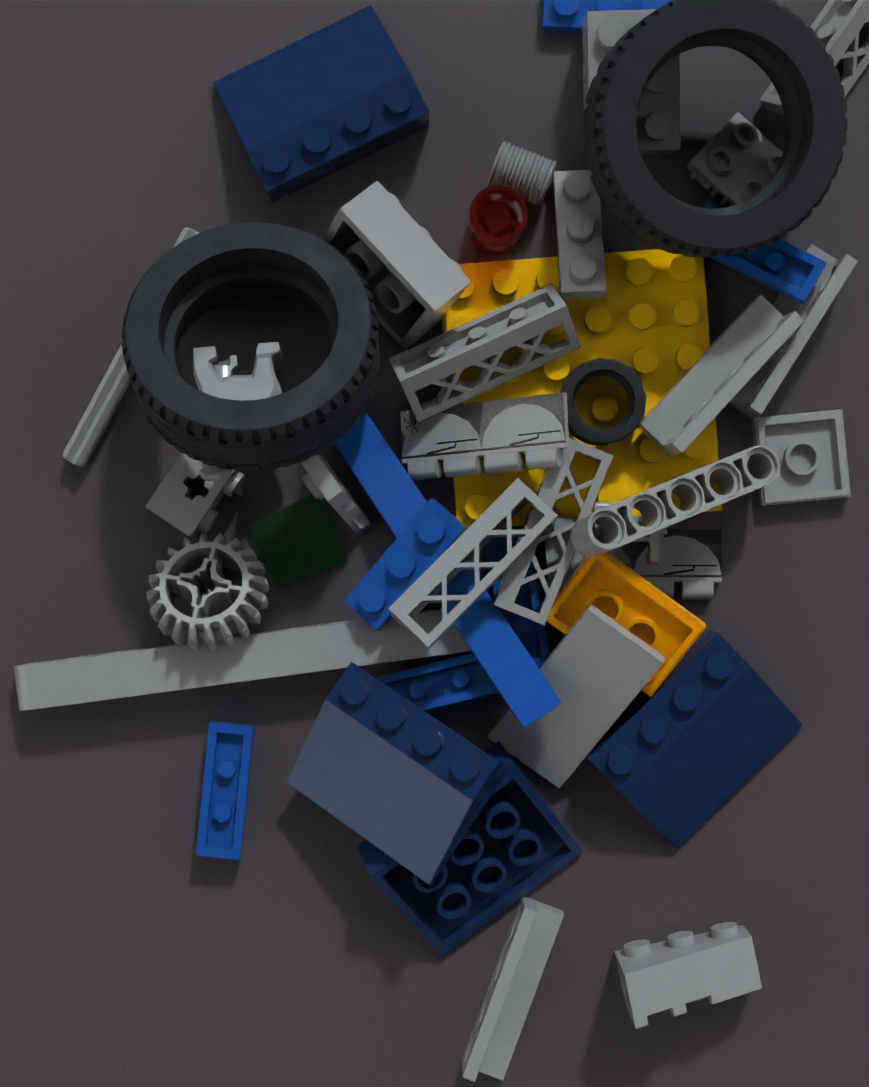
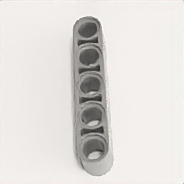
(657, 506)

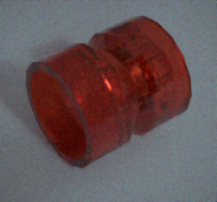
(497, 219)

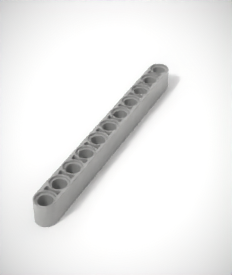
(250, 658)

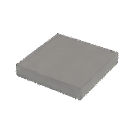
(809, 456)

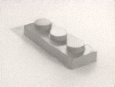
(579, 236)

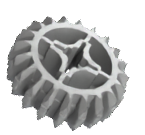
(193, 573)

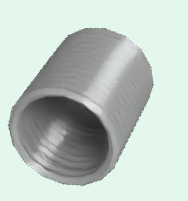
(522, 172)

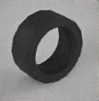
(635, 395)

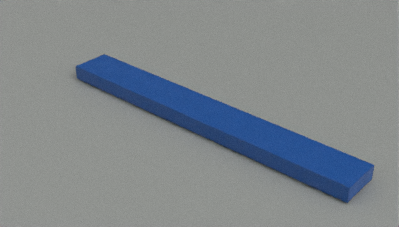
(483, 624)

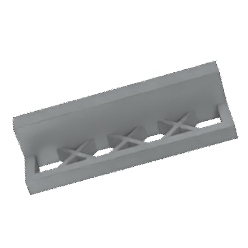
(839, 30)
(482, 345)
(718, 375)
(762, 386)
(549, 493)
(459, 555)
(511, 989)

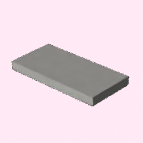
(596, 677)

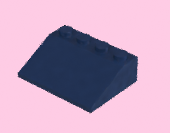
(323, 103)
(694, 738)
(394, 773)
(498, 861)

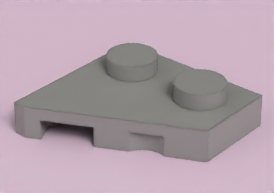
(325, 483)

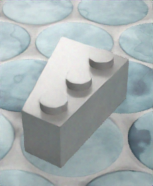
(687, 970)

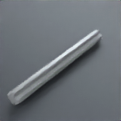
(104, 401)

